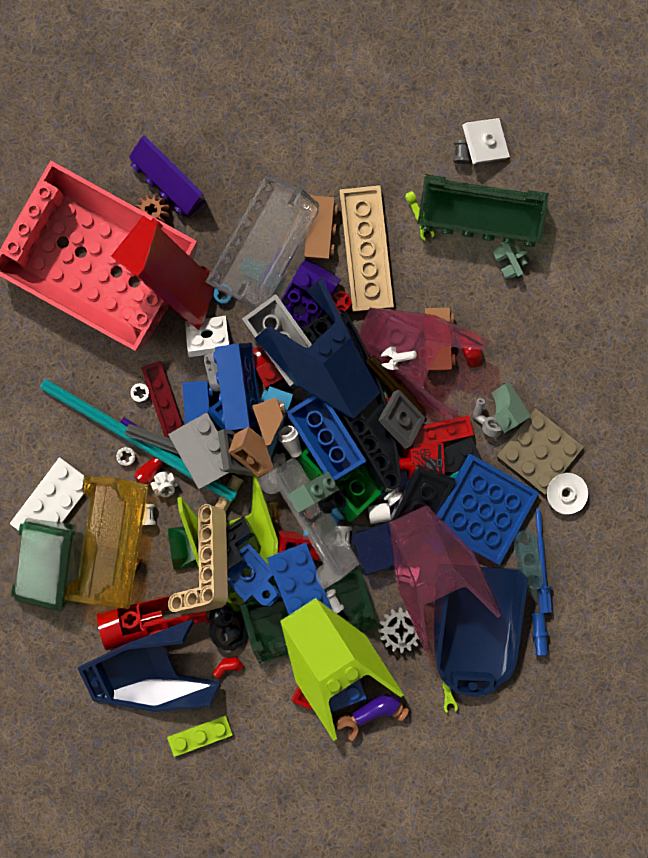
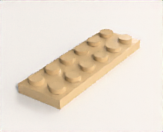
(366, 248)

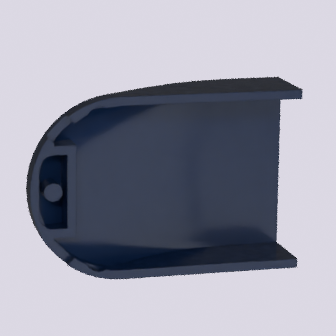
(472, 644)

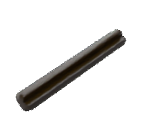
(391, 381)

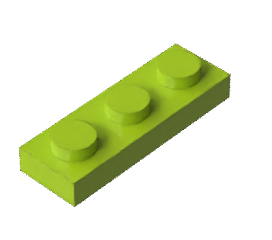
(200, 735)

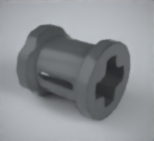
(461, 152)

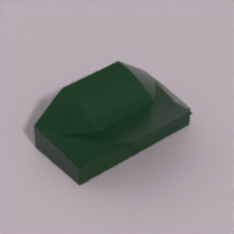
(180, 548)

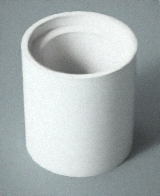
(379, 513)

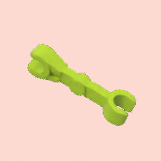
(412, 201)
(448, 698)

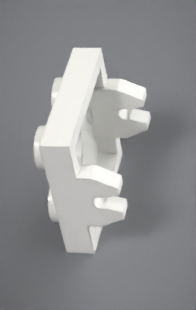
(200, 346)

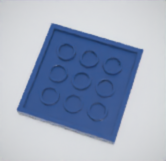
(486, 508)

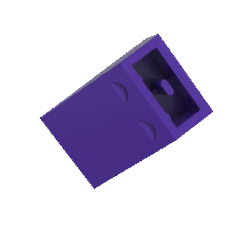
(299, 301)

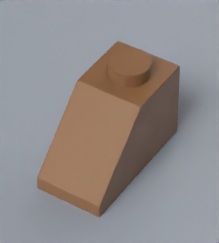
(269, 418)
(251, 451)

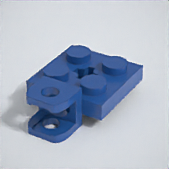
(258, 583)

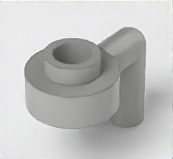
(490, 425)

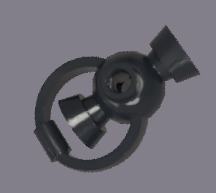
(222, 619)

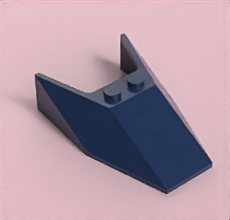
(331, 366)
(145, 677)

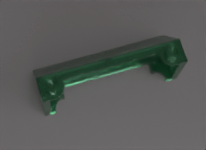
(265, 626)

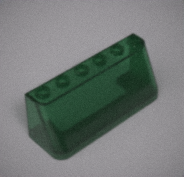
(482, 211)

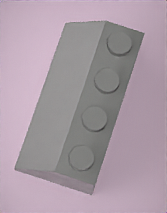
(275, 315)

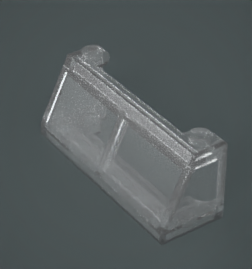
(319, 527)

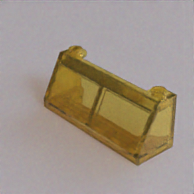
(109, 542)

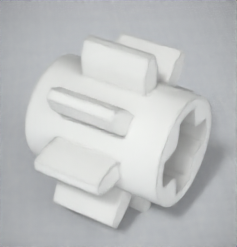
(164, 484)

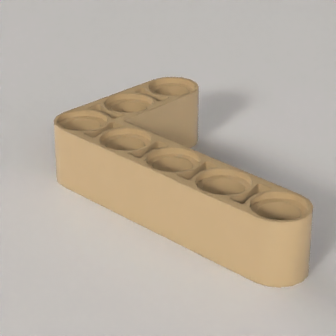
(212, 566)

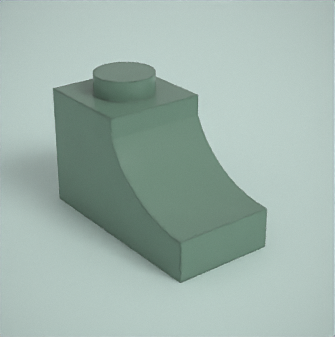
(509, 407)

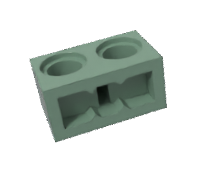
(313, 492)

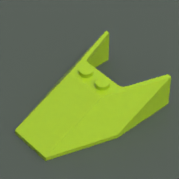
(263, 541)
(329, 657)

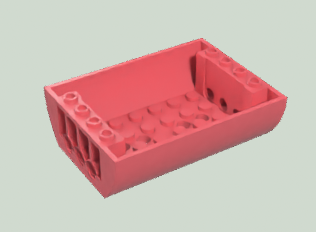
(83, 286)

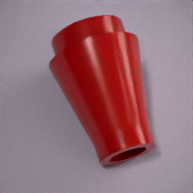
(146, 473)

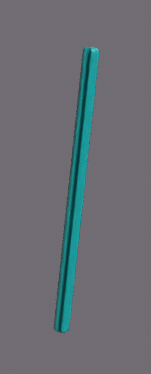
(119, 429)

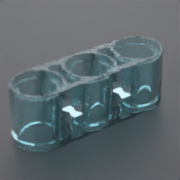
(532, 549)

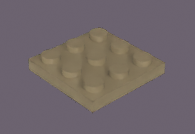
(539, 451)

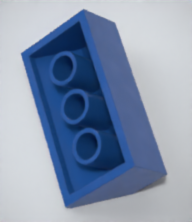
(237, 385)
(326, 438)

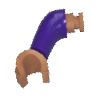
(384, 705)

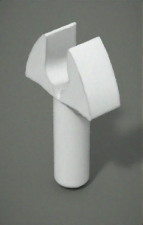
(397, 357)

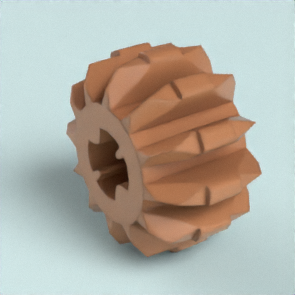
(157, 204)

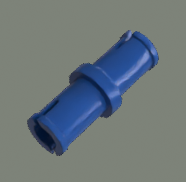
(540, 634)

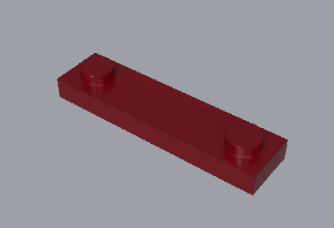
(162, 397)

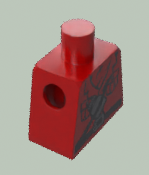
(428, 456)

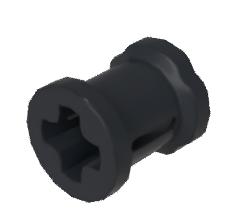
(333, 501)

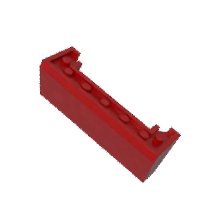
(166, 270)

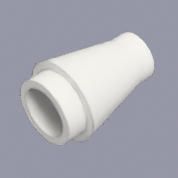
(290, 440)

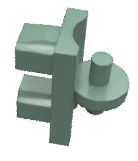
(505, 252)

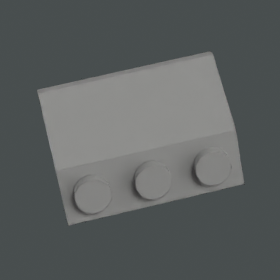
(199, 450)

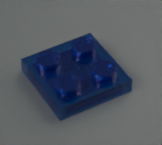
(374, 548)

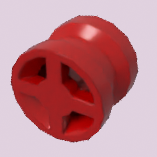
(342, 299)

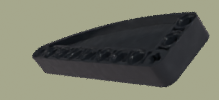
(371, 430)

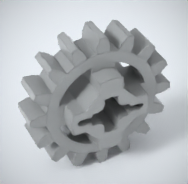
(391, 630)

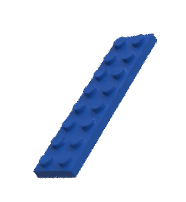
(298, 585)

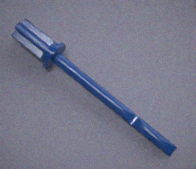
(544, 592)

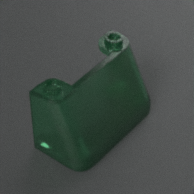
(43, 563)

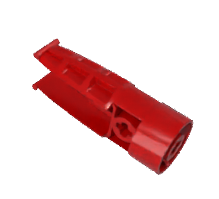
(147, 618)

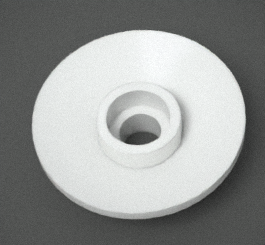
(577, 493)

